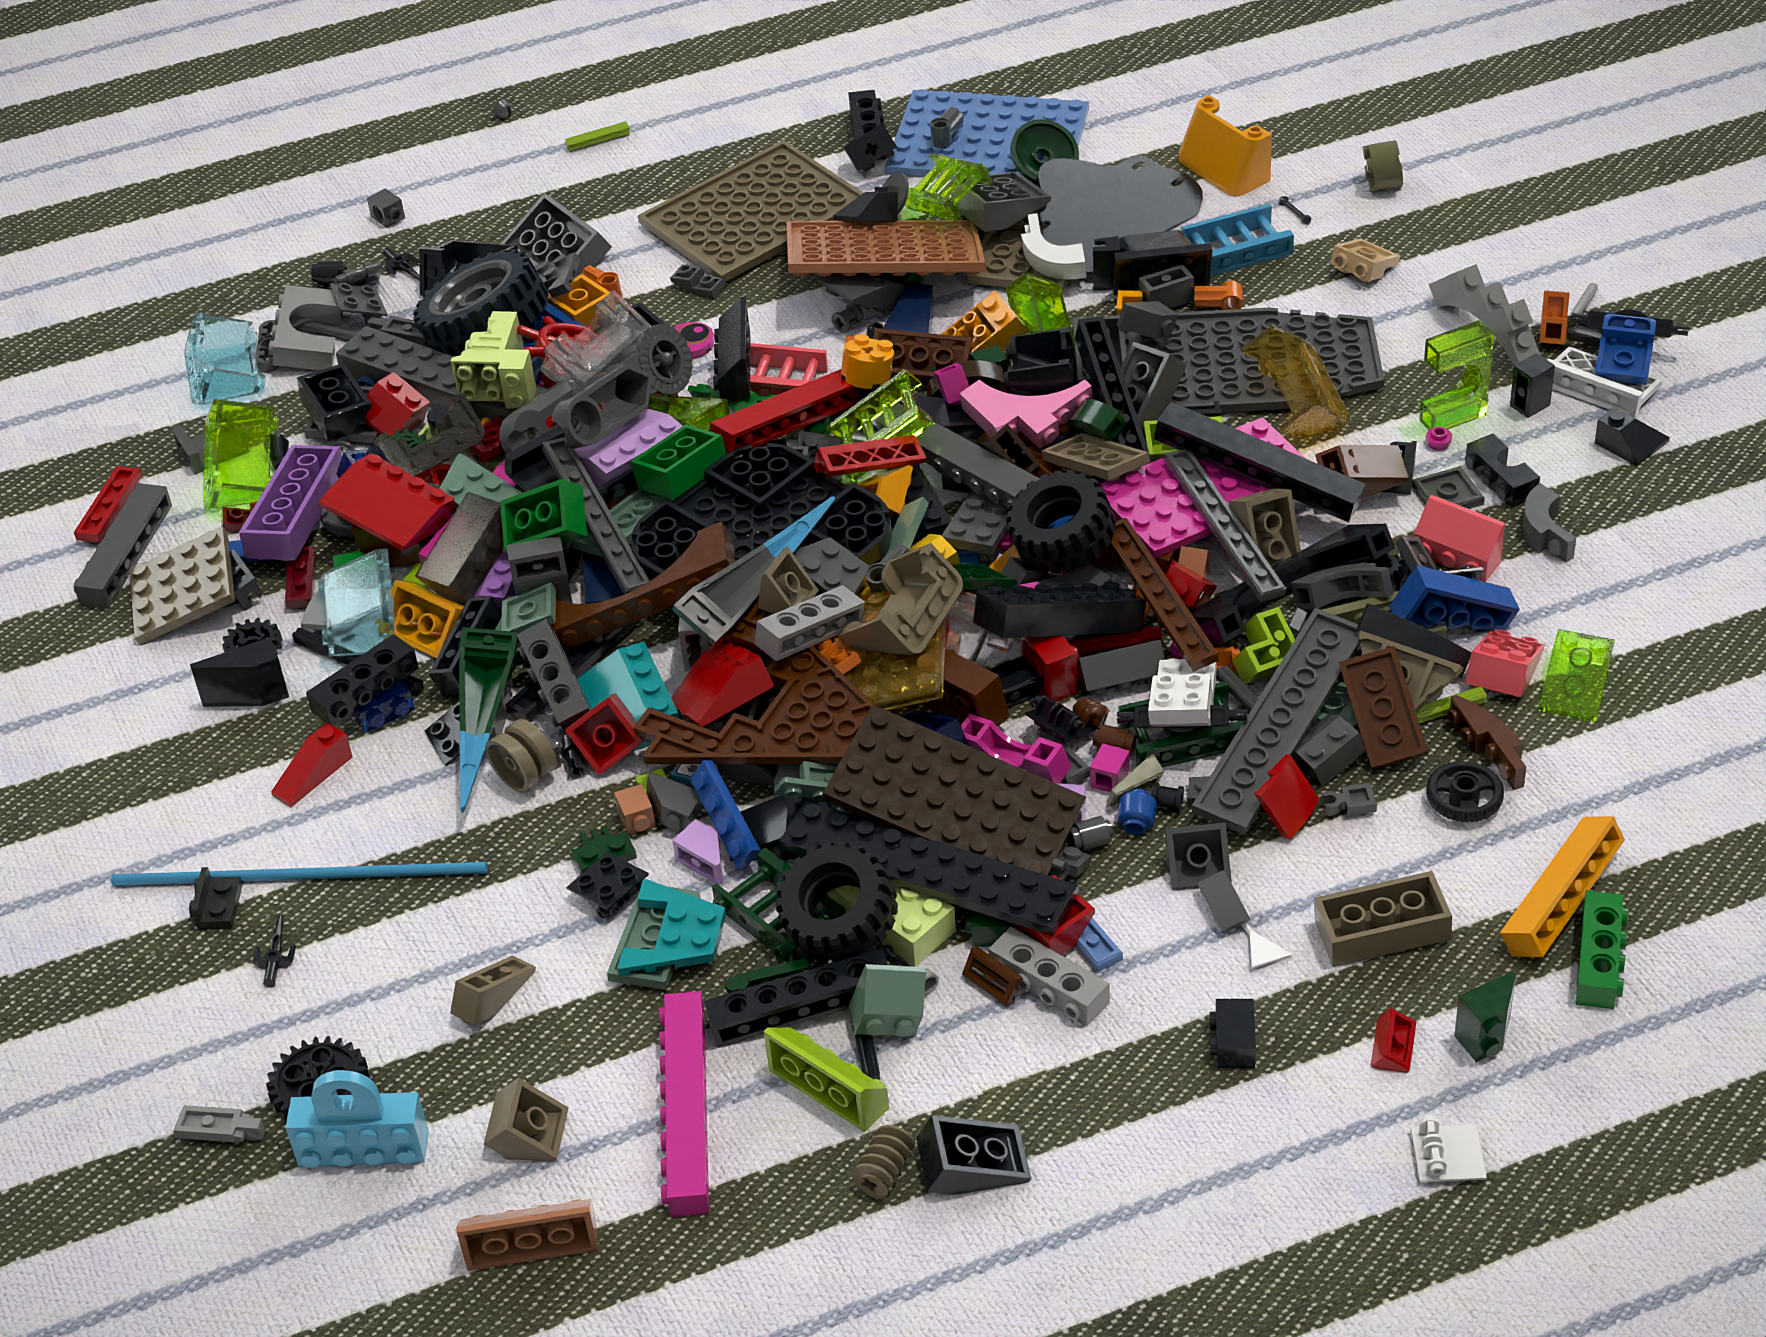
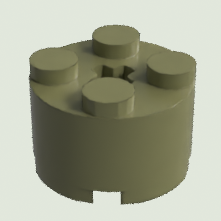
(1383, 166)

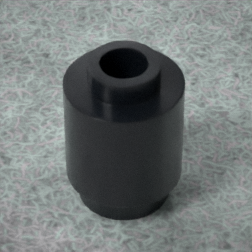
(326, 271)

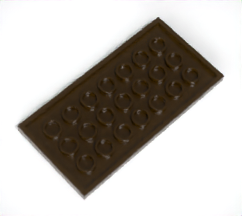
(952, 793)

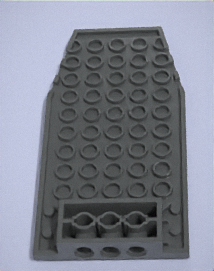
(1220, 371)

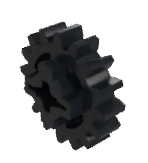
(251, 633)

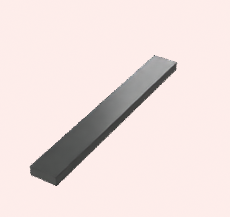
(598, 517)
(1225, 525)

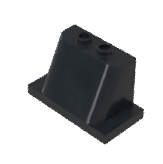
(1157, 252)
(447, 257)

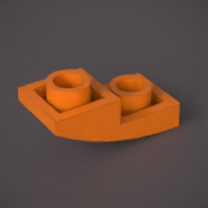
(838, 654)

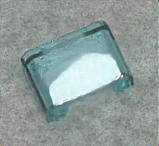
(221, 359)
(358, 604)

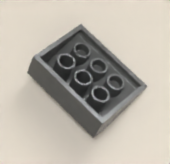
(1002, 202)
(554, 230)

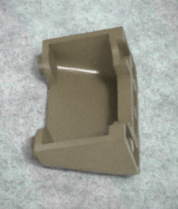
(921, 595)

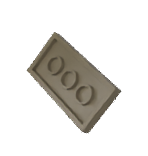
(1096, 456)

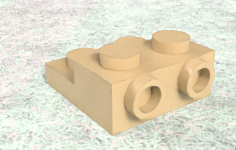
(1363, 259)

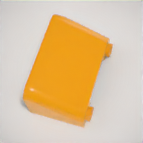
(1223, 154)

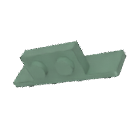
(811, 784)

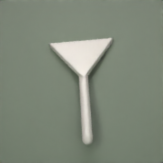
(1263, 950)

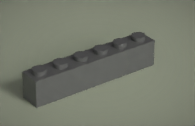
(122, 546)

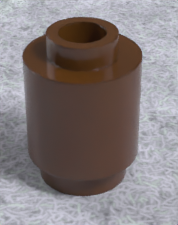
(1115, 737)

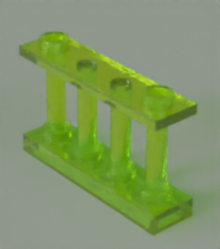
(941, 204)
(911, 422)

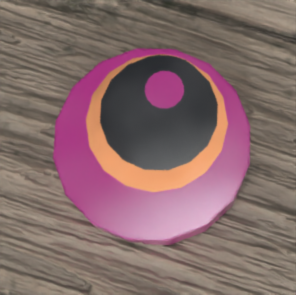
(698, 337)

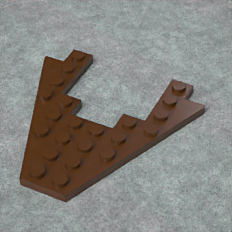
(806, 721)

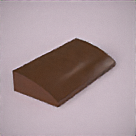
(924, 352)

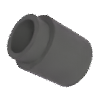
(1091, 833)

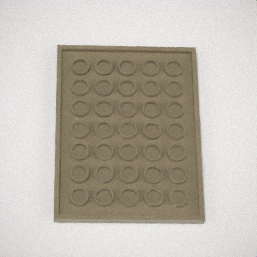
(744, 210)

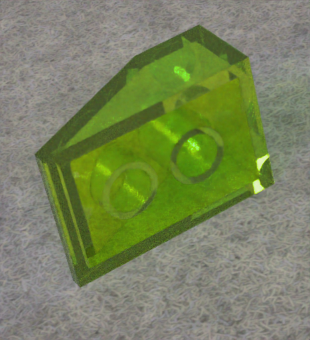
(1038, 303)
(1577, 675)

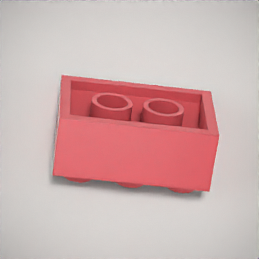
(1460, 536)

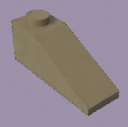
(488, 989)

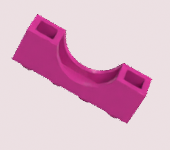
(1042, 758)

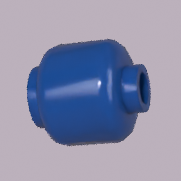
(1137, 811)

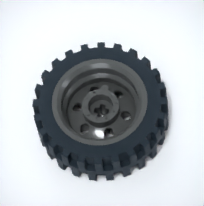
(471, 293)

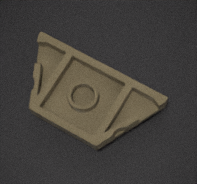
(1423, 672)

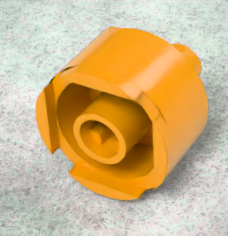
(867, 361)

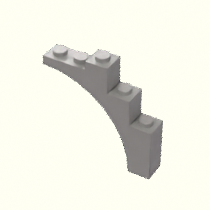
(1491, 307)

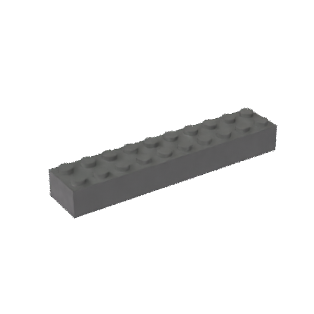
(423, 368)

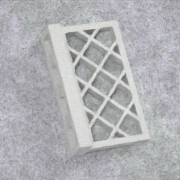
(1595, 389)

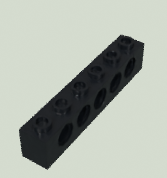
(787, 999)

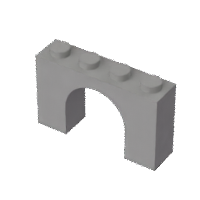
(297, 348)

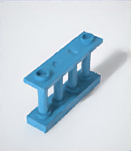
(1246, 253)

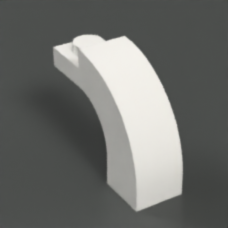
(1050, 259)

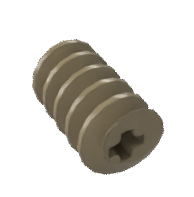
(883, 1160)

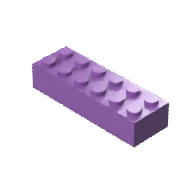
(290, 503)

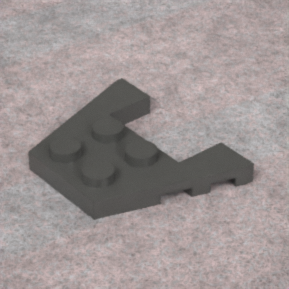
(558, 273)
(832, 566)

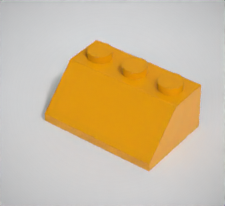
(423, 617)

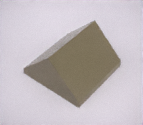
(785, 584)

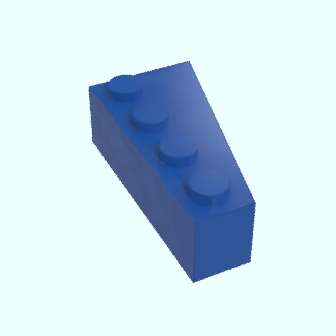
(1454, 601)

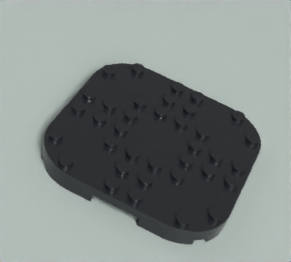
(757, 498)

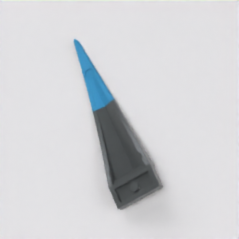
(724, 598)

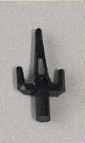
(400, 262)
(273, 958)

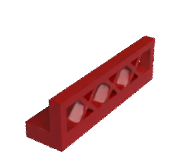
(869, 455)

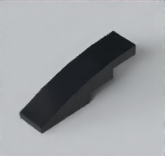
(1404, 632)

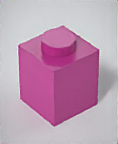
(951, 383)
(1109, 767)

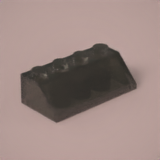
(465, 550)

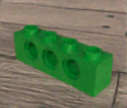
(1600, 950)

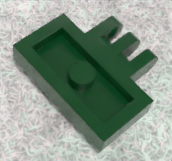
(595, 848)

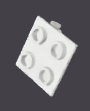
(1447, 1151)

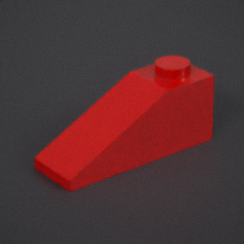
(314, 762)

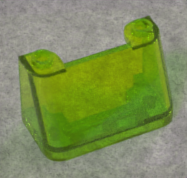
(236, 452)

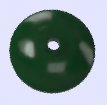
(1043, 140)

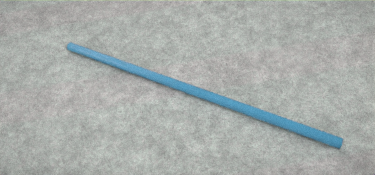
(306, 873)

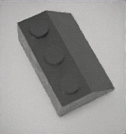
(1151, 380)
(1119, 667)

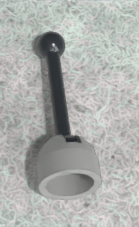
(931, 979)

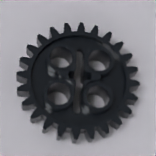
(294, 1079)

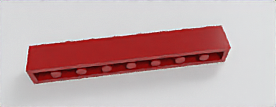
(786, 412)

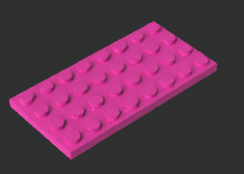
(1162, 509)

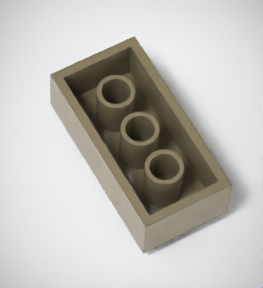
(1383, 918)

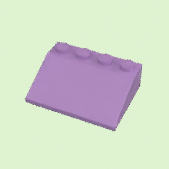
(614, 452)

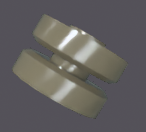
(521, 755)

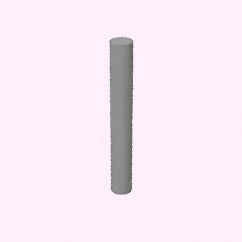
(1583, 301)

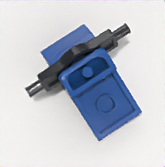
(1627, 342)

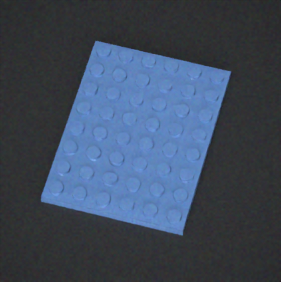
(983, 135)

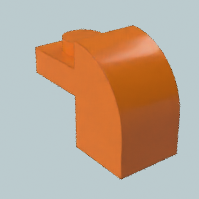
(1554, 317)

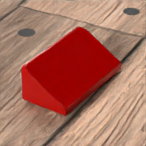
(1393, 1042)

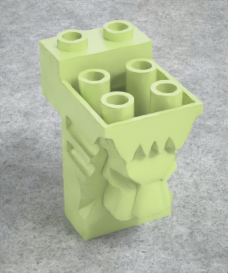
(495, 364)

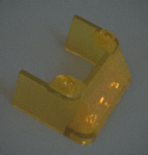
(1301, 380)

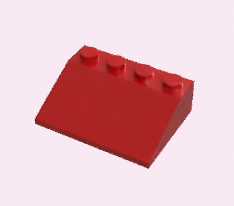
(388, 502)
(720, 682)

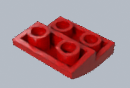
(1287, 797)

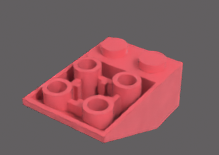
(1504, 662)

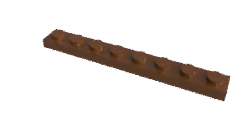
(1162, 597)

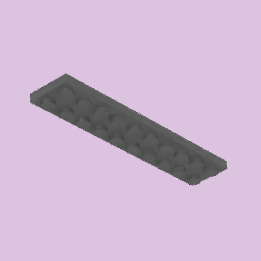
(1278, 719)

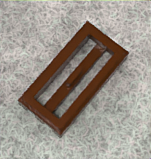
(994, 971)

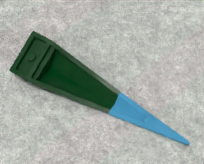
(484, 673)

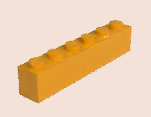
(1562, 886)

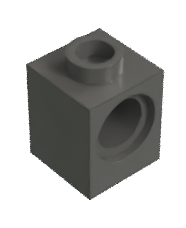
(385, 207)

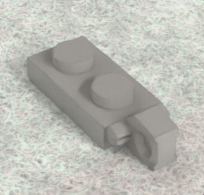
(217, 1124)

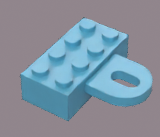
(356, 1127)

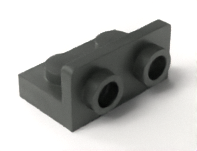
(215, 901)

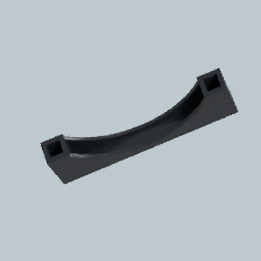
(1353, 544)

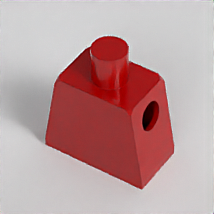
(1189, 585)

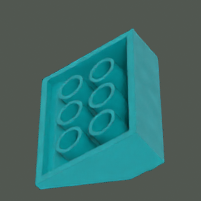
(633, 678)

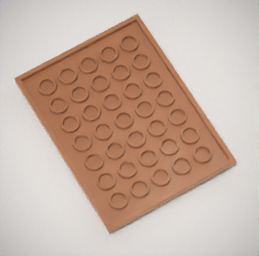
(884, 247)

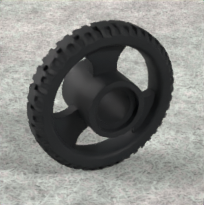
(1464, 790)

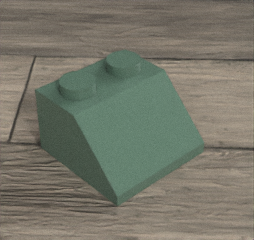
(888, 1000)

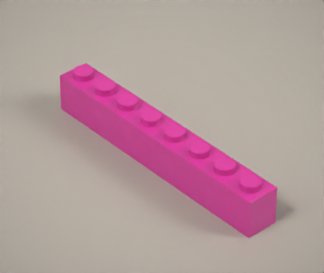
(686, 1105)

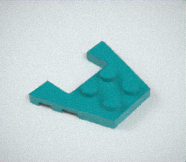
(687, 932)

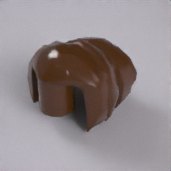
(1092, 709)

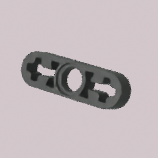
(262, 351)

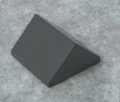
(1196, 853)

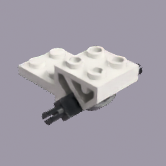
(1182, 700)

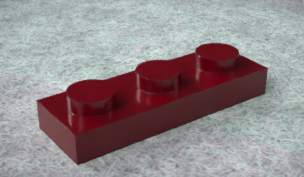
(301, 578)

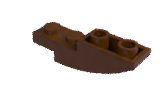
(1489, 735)

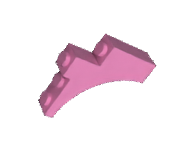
(1032, 415)

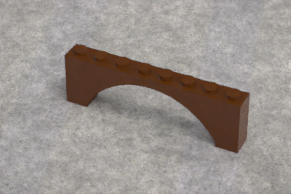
(706, 556)

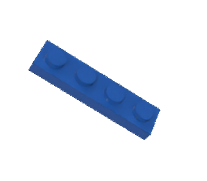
(724, 814)

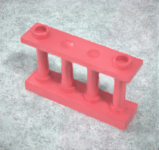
(786, 358)

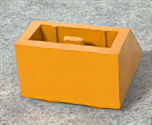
(890, 487)

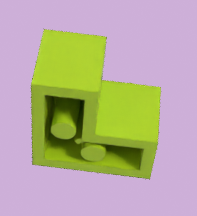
(1269, 643)

